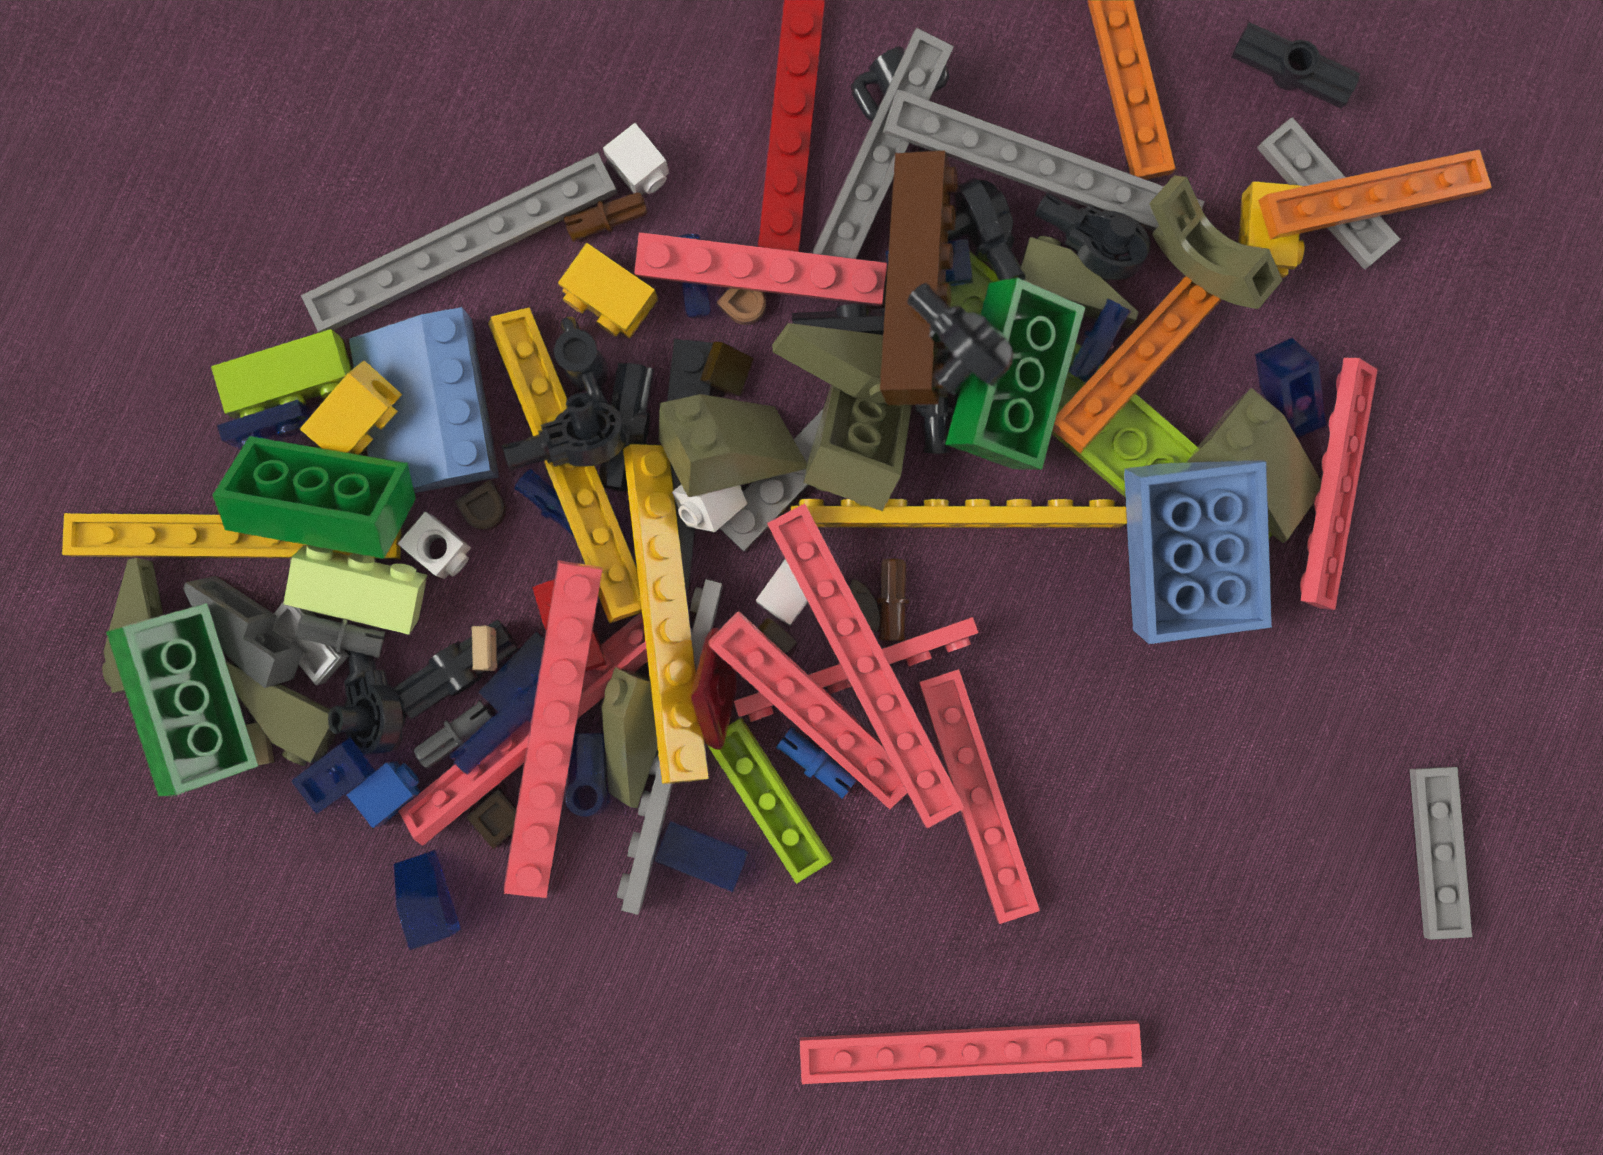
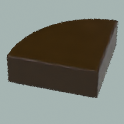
(866, 603)

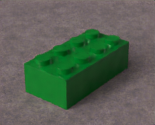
(1017, 415)
(315, 497)
(182, 700)

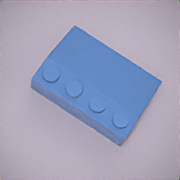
(443, 407)
(1198, 549)

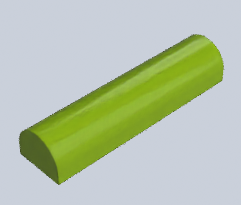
(771, 802)

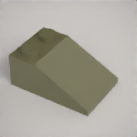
(1259, 431)
(725, 443)
(858, 449)

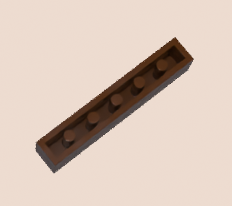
(916, 256)

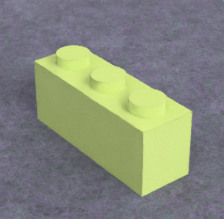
(355, 588)

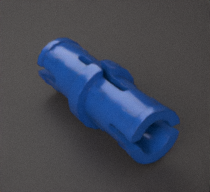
(816, 762)

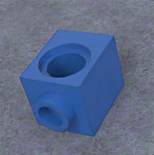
(385, 792)

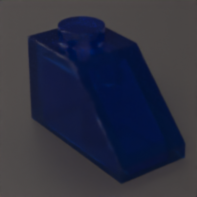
(1292, 385)
(424, 900)

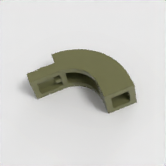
(1205, 255)

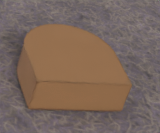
(743, 305)

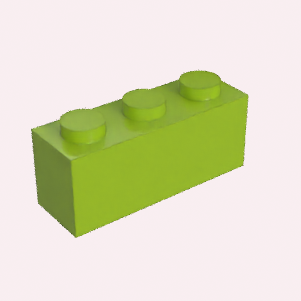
(282, 374)

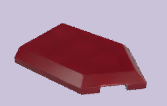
(713, 694)

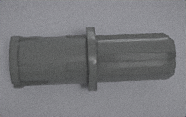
(340, 635)
(452, 735)

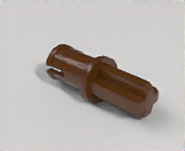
(605, 216)
(892, 600)

